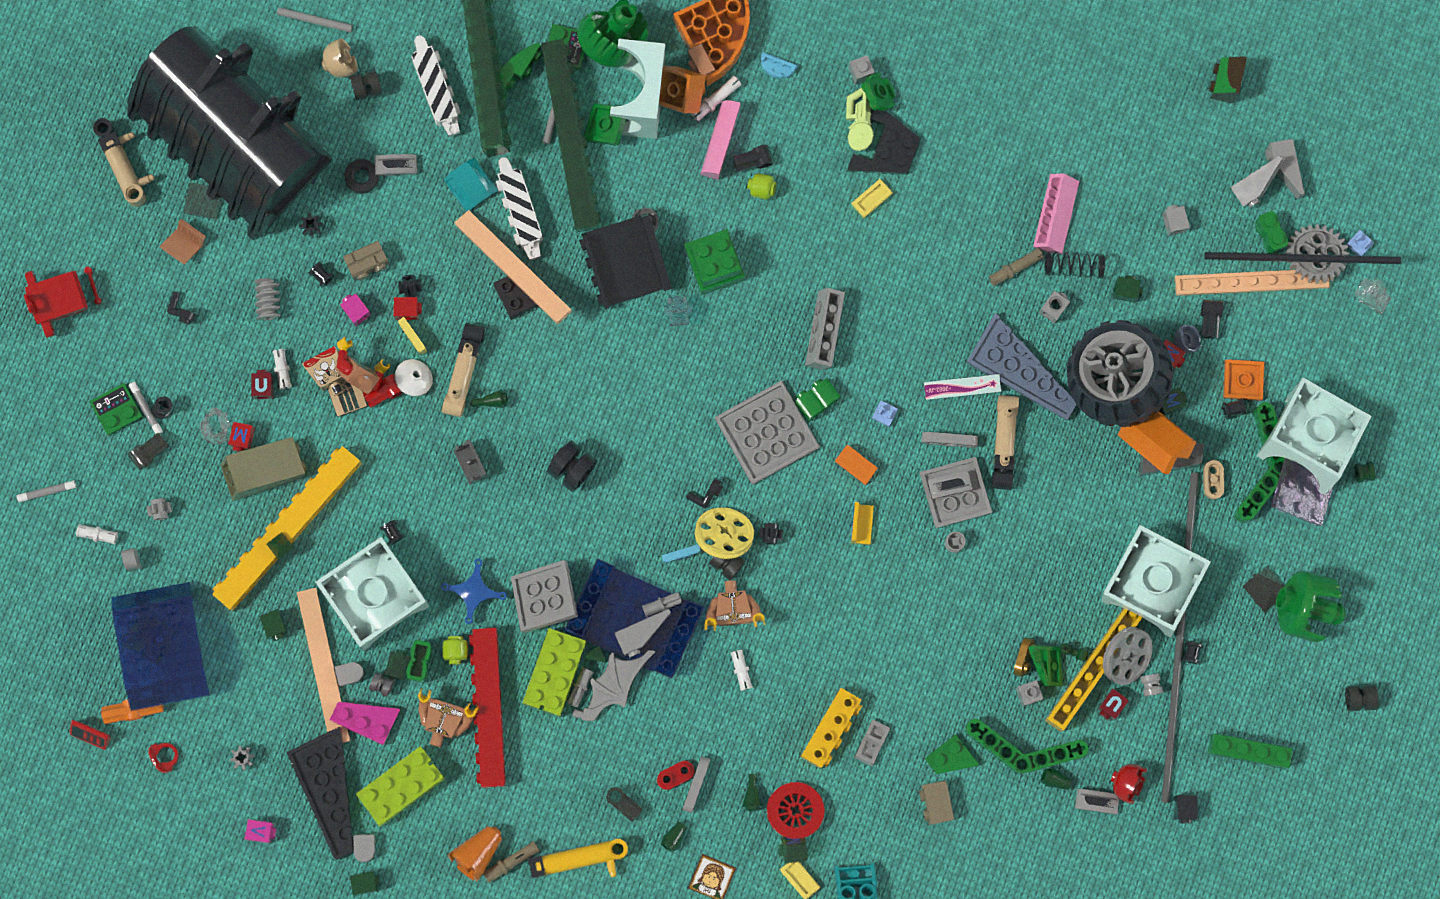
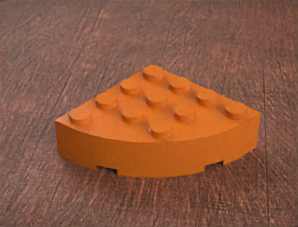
(720, 29)

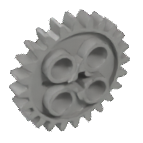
(1329, 243)

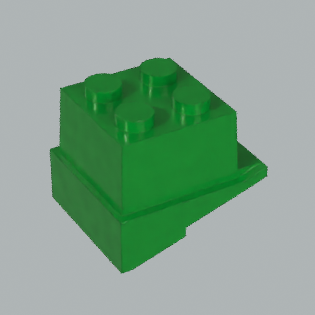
(714, 262)

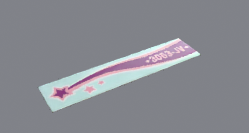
(962, 386)

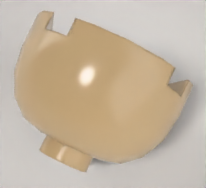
(338, 59)

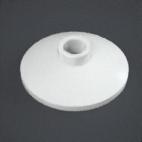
(408, 383)

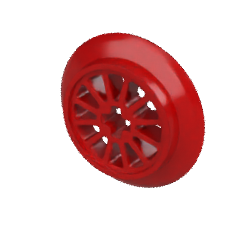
(788, 790)

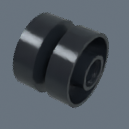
(567, 462)

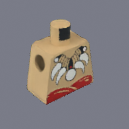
(323, 372)

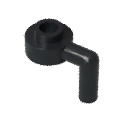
(184, 315)
(714, 489)

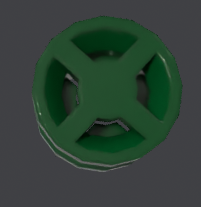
(1364, 472)

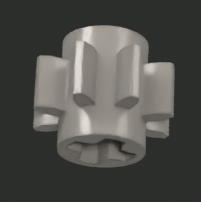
(159, 509)
(238, 754)

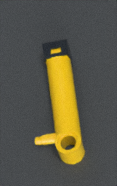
(577, 858)

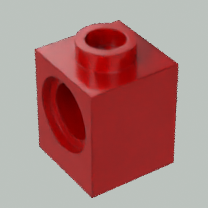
(407, 307)

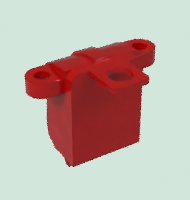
(54, 299)

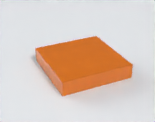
(1243, 380)

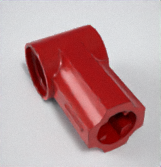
(387, 390)

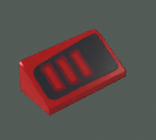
(89, 735)

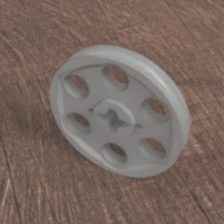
(1127, 655)

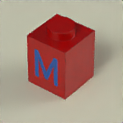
(1175, 353)
(241, 436)

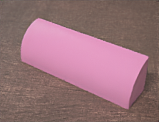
(720, 139)
(1056, 213)

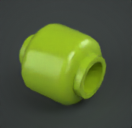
(762, 186)
(455, 650)

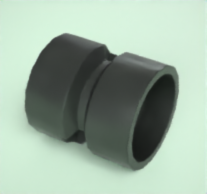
(360, 90)
(729, 567)
(1361, 697)

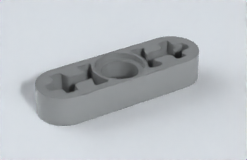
(946, 439)
(696, 784)

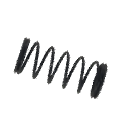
(1101, 266)

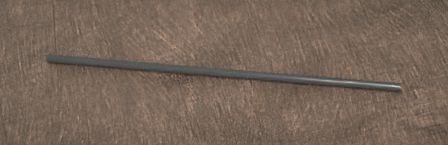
(1178, 652)

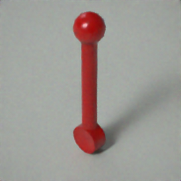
(88, 271)

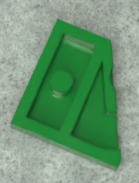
(1048, 664)
(951, 757)

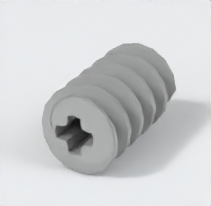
(266, 299)

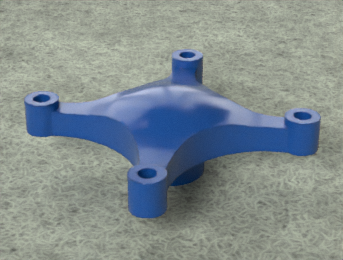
(473, 591)

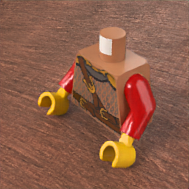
(356, 372)

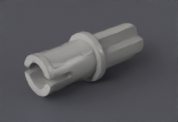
(662, 604)
(580, 687)

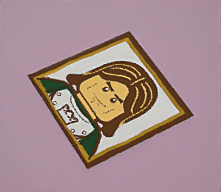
(712, 877)

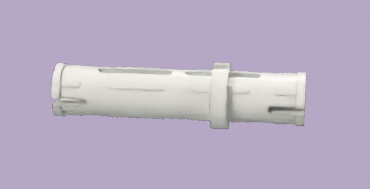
(716, 98)

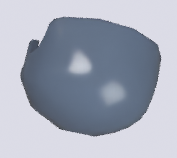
(1187, 338)

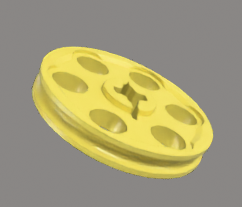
(721, 540)

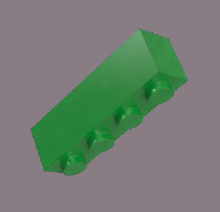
(1249, 751)

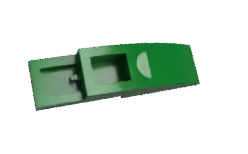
(519, 66)

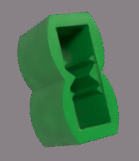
(1269, 229)
(817, 399)
(417, 668)

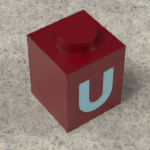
(262, 385)
(1112, 705)

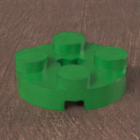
(879, 92)

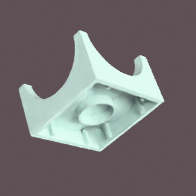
(645, 109)
(1316, 432)
(371, 593)

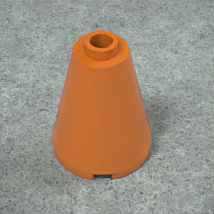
(476, 852)

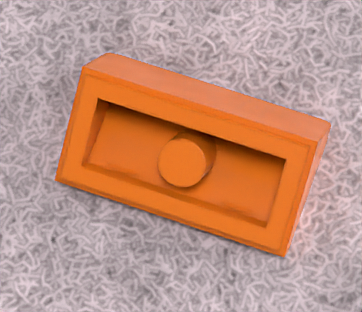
(856, 464)

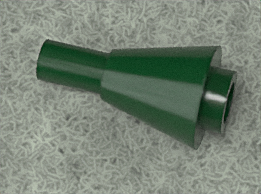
(495, 399)
(751, 799)

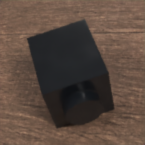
(1185, 808)

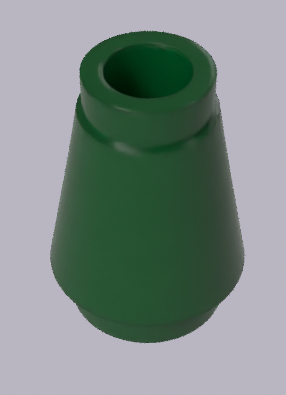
(1055, 779)
(673, 837)

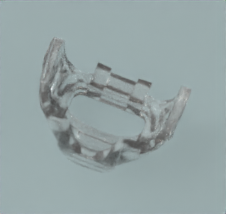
(206, 431)

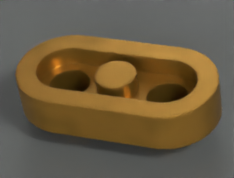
(1023, 663)

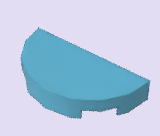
(777, 67)
(681, 554)

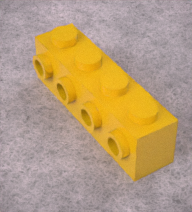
(830, 728)

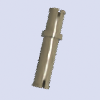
(1009, 270)
(510, 862)

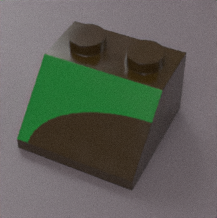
(1227, 78)

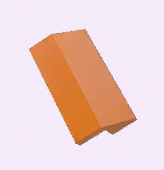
(1158, 441)

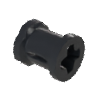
(321, 274)
(162, 401)
(1233, 408)
(392, 532)
(1192, 652)

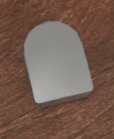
(131, 559)
(349, 673)
(364, 847)

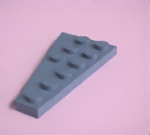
(1019, 369)

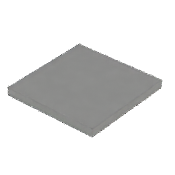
(766, 432)

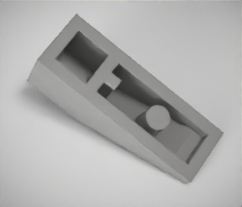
(1289, 170)
(1255, 185)
(637, 635)

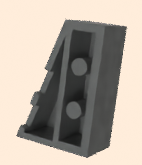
(1194, 460)

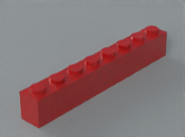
(490, 708)

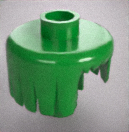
(600, 33)
(1301, 601)

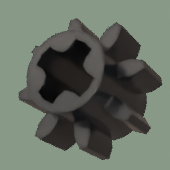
(309, 230)
(410, 286)
(771, 533)

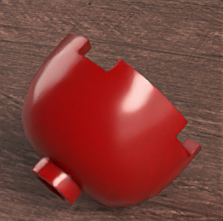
(1128, 782)

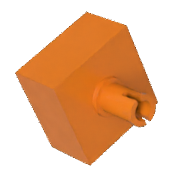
(681, 89)

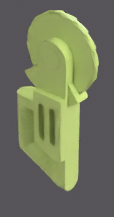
(861, 132)

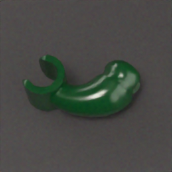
(1080, 654)

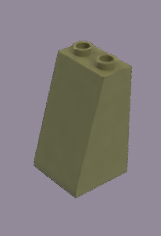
(262, 468)

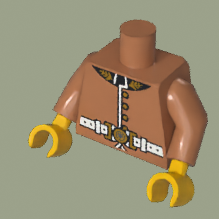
(733, 608)
(443, 718)

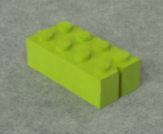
(554, 672)
(400, 786)

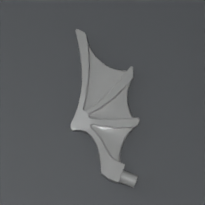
(612, 685)

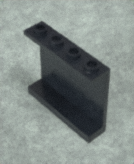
(625, 260)

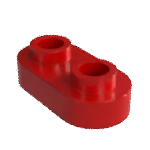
(675, 775)

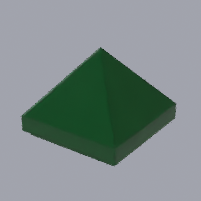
(280, 545)
(596, 655)

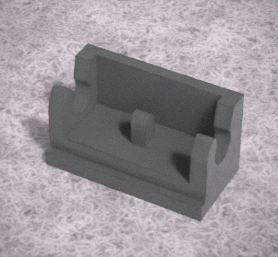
(470, 462)

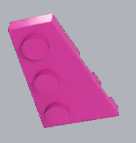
(365, 720)

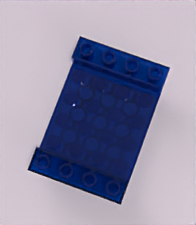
(615, 601)
(159, 646)

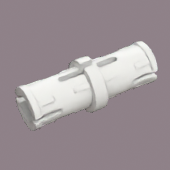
(282, 369)
(97, 534)
(741, 670)

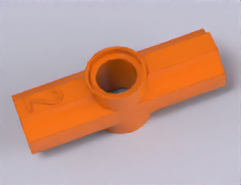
(122, 712)

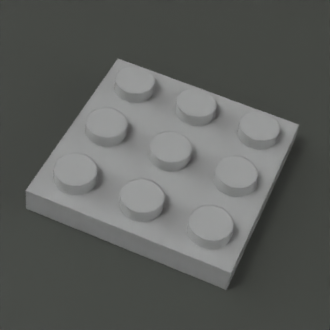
(960, 506)
(544, 596)

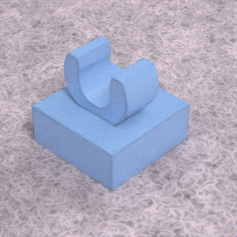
(1360, 243)
(884, 413)

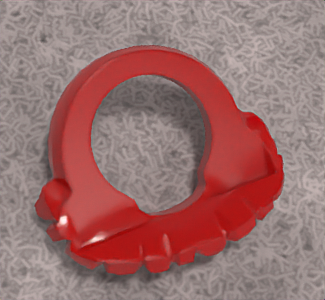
(153, 752)

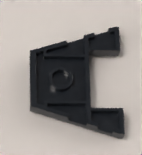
(893, 150)

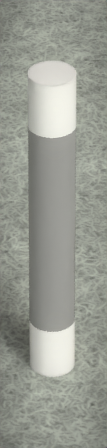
(145, 408)
(46, 491)

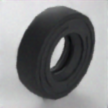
(352, 168)

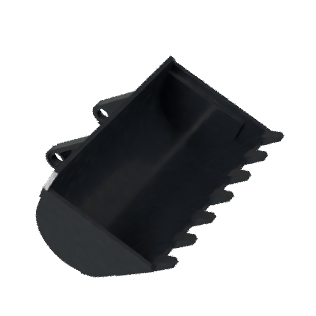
(226, 126)

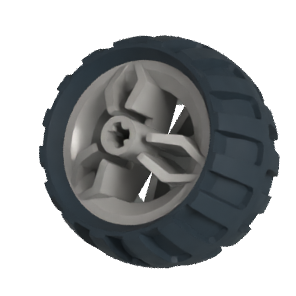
(1139, 350)

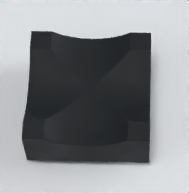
(513, 298)

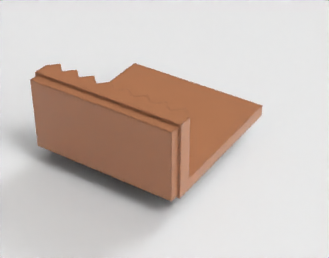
(700, 61)
(183, 242)

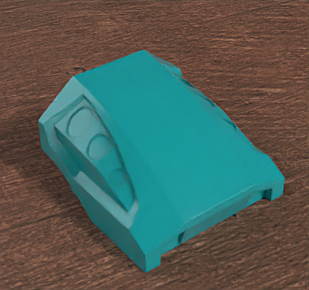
(470, 184)
(856, 882)

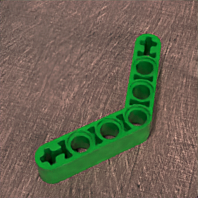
(1271, 473)
(1030, 758)

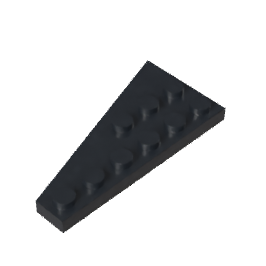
(324, 781)

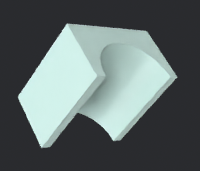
(1156, 579)

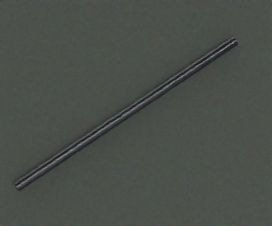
(1302, 258)

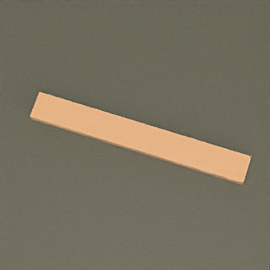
(513, 267)
(1244, 282)
(321, 656)

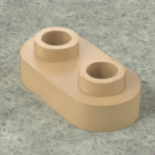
(1213, 480)

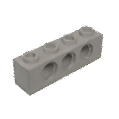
(825, 328)

